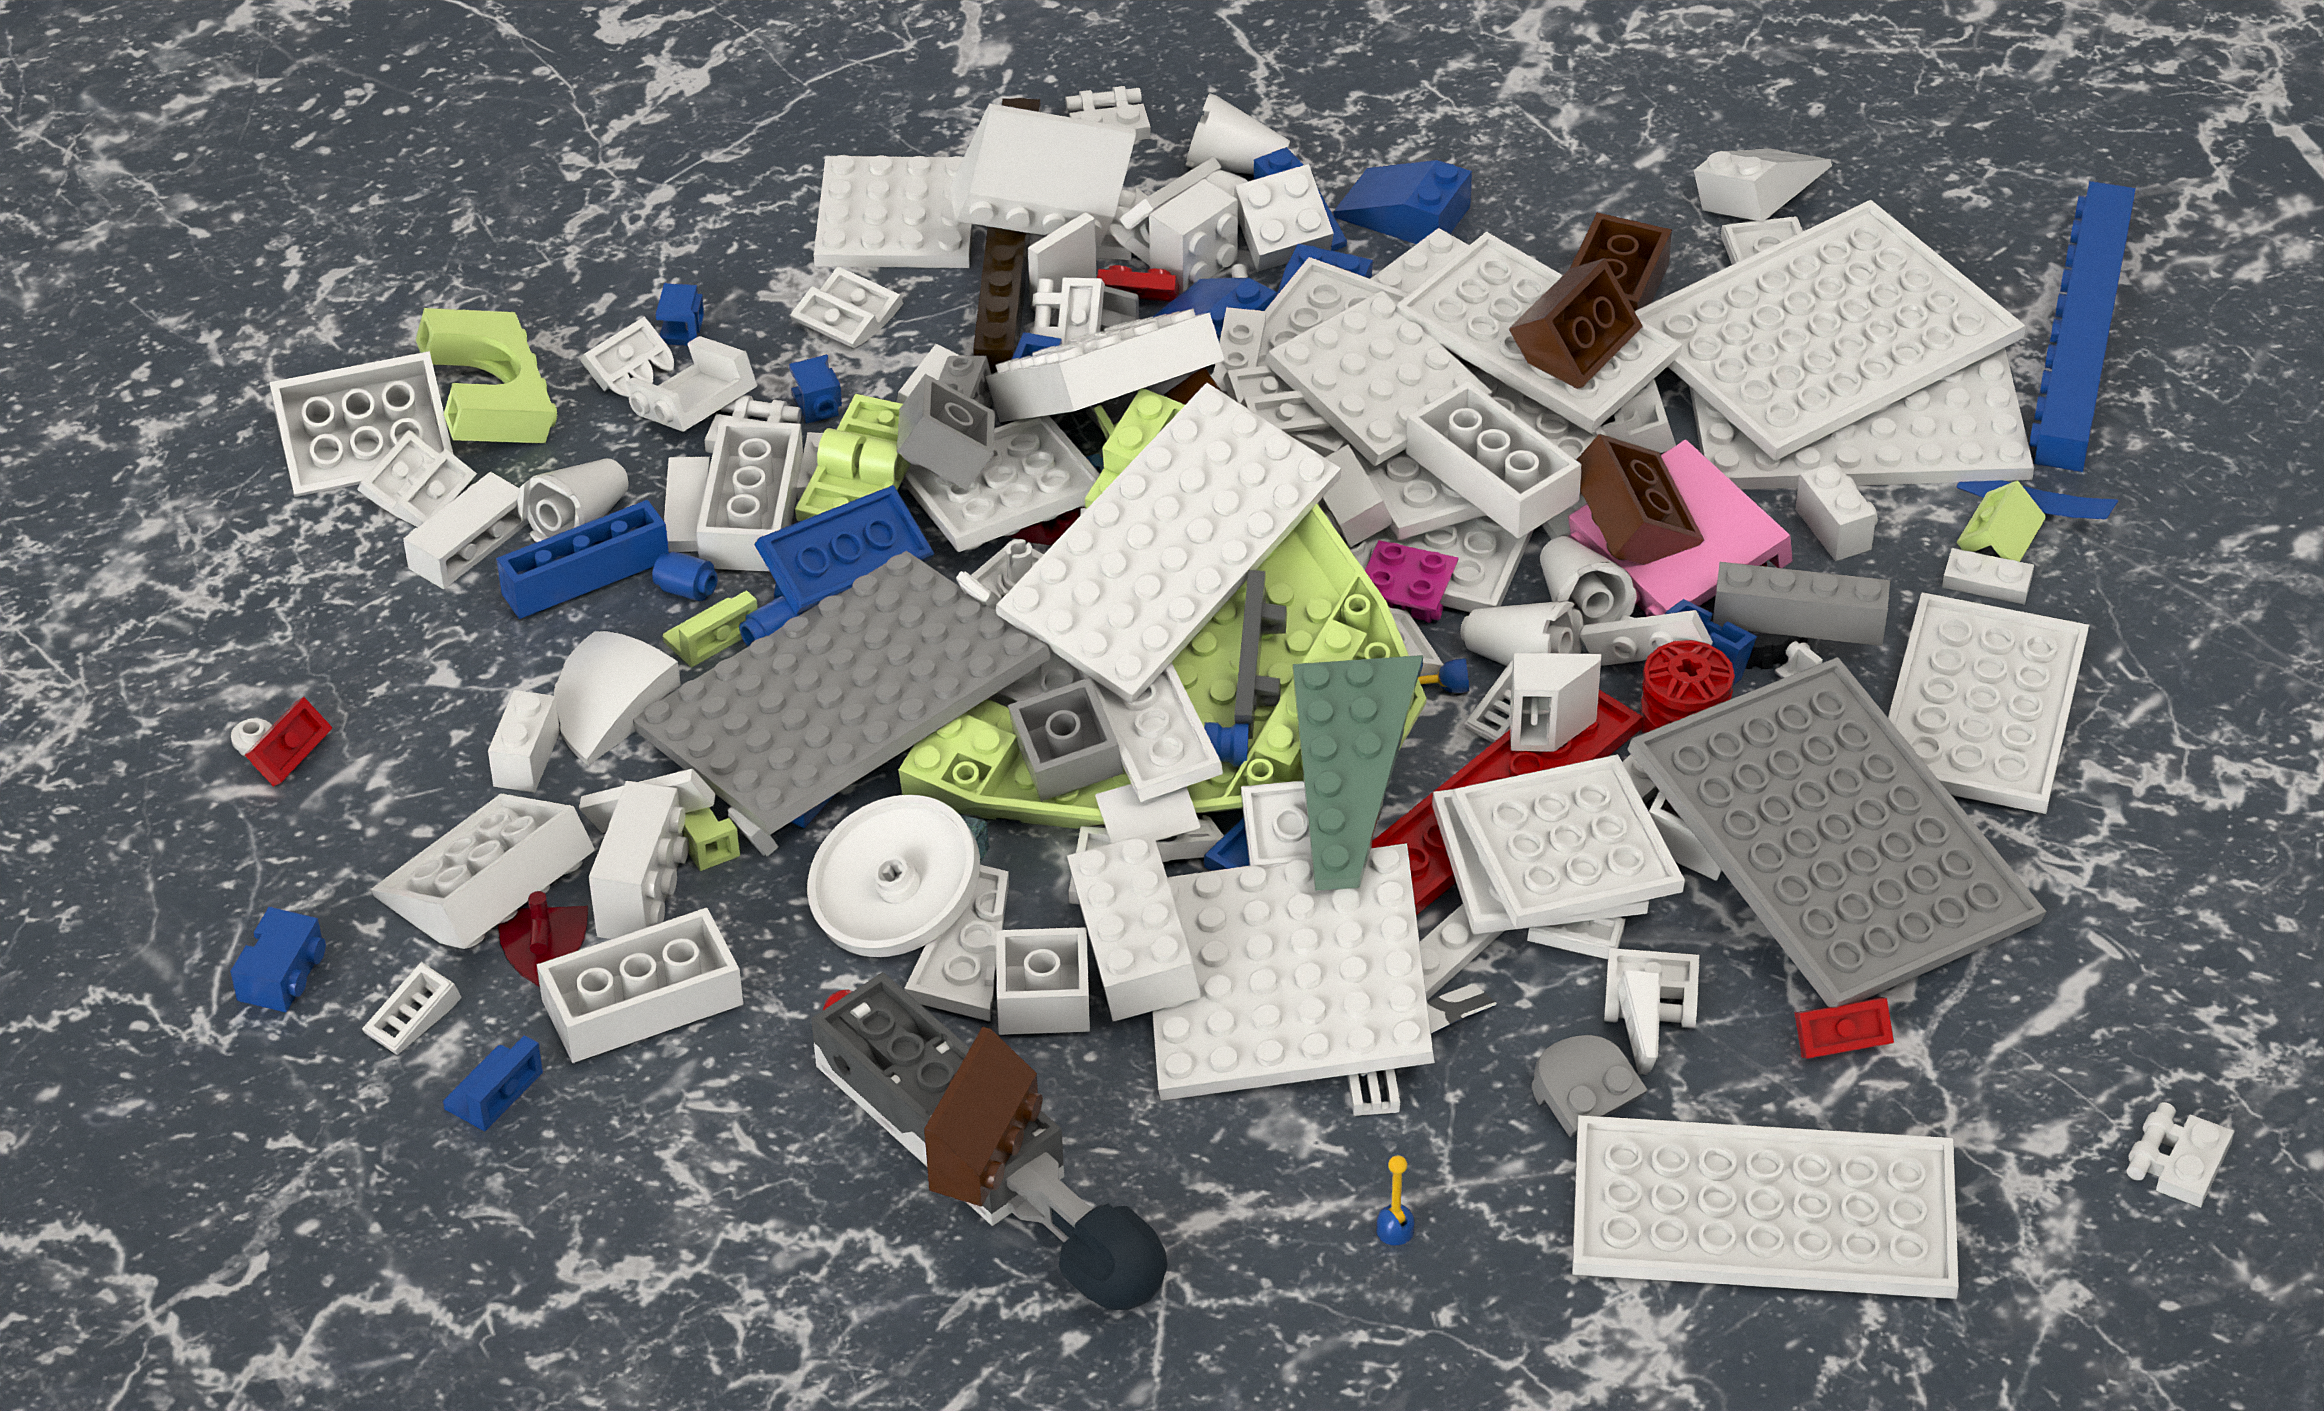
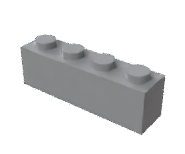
(1802, 603)

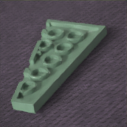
(1349, 742)

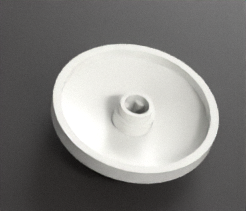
(893, 875)

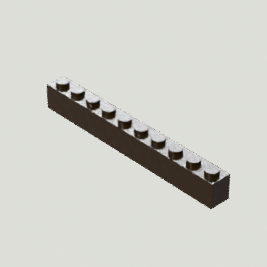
(1003, 283)

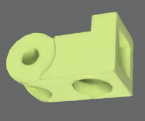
(709, 839)

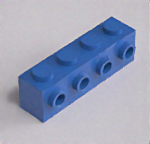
(582, 559)

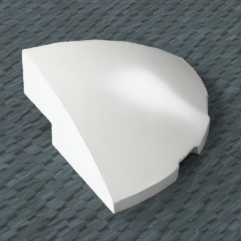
(1642, 421)
(606, 687)

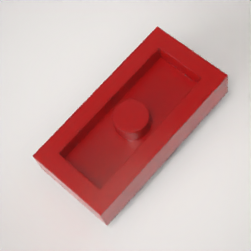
(1153, 285)
(288, 741)
(1844, 1028)

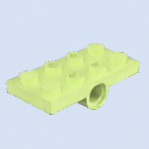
(855, 457)

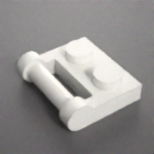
(1678, 981)

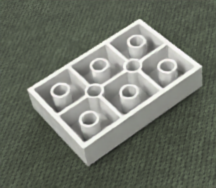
(1104, 365)

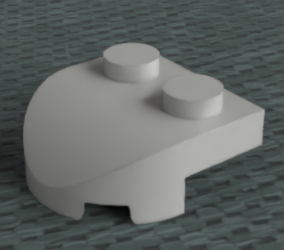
(1585, 1079)

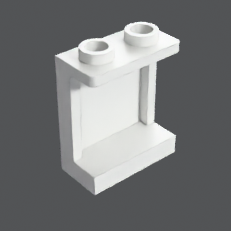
(712, 382)

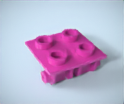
(1411, 578)

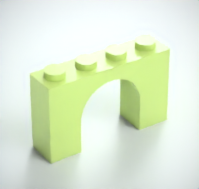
(498, 345)

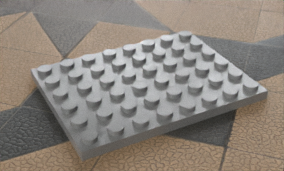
(839, 691)
(1836, 833)

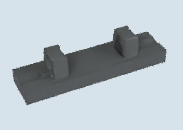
(1258, 620)

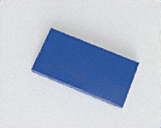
(840, 545)

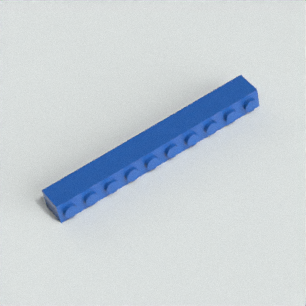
(2084, 328)

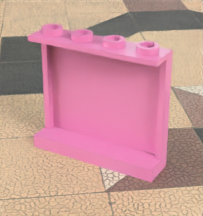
(1731, 529)

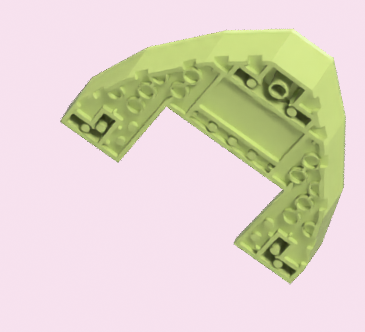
(1330, 617)

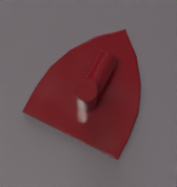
(541, 934)

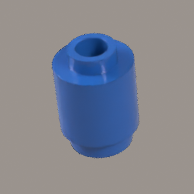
(685, 575)
(766, 620)

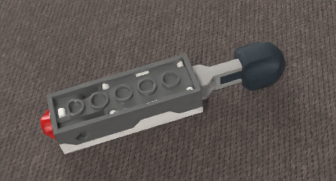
(897, 1068)

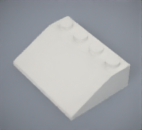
(1041, 171)
(350, 417)
(486, 868)

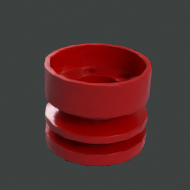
(1683, 681)

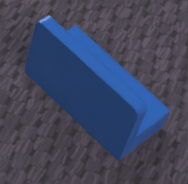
(495, 1083)

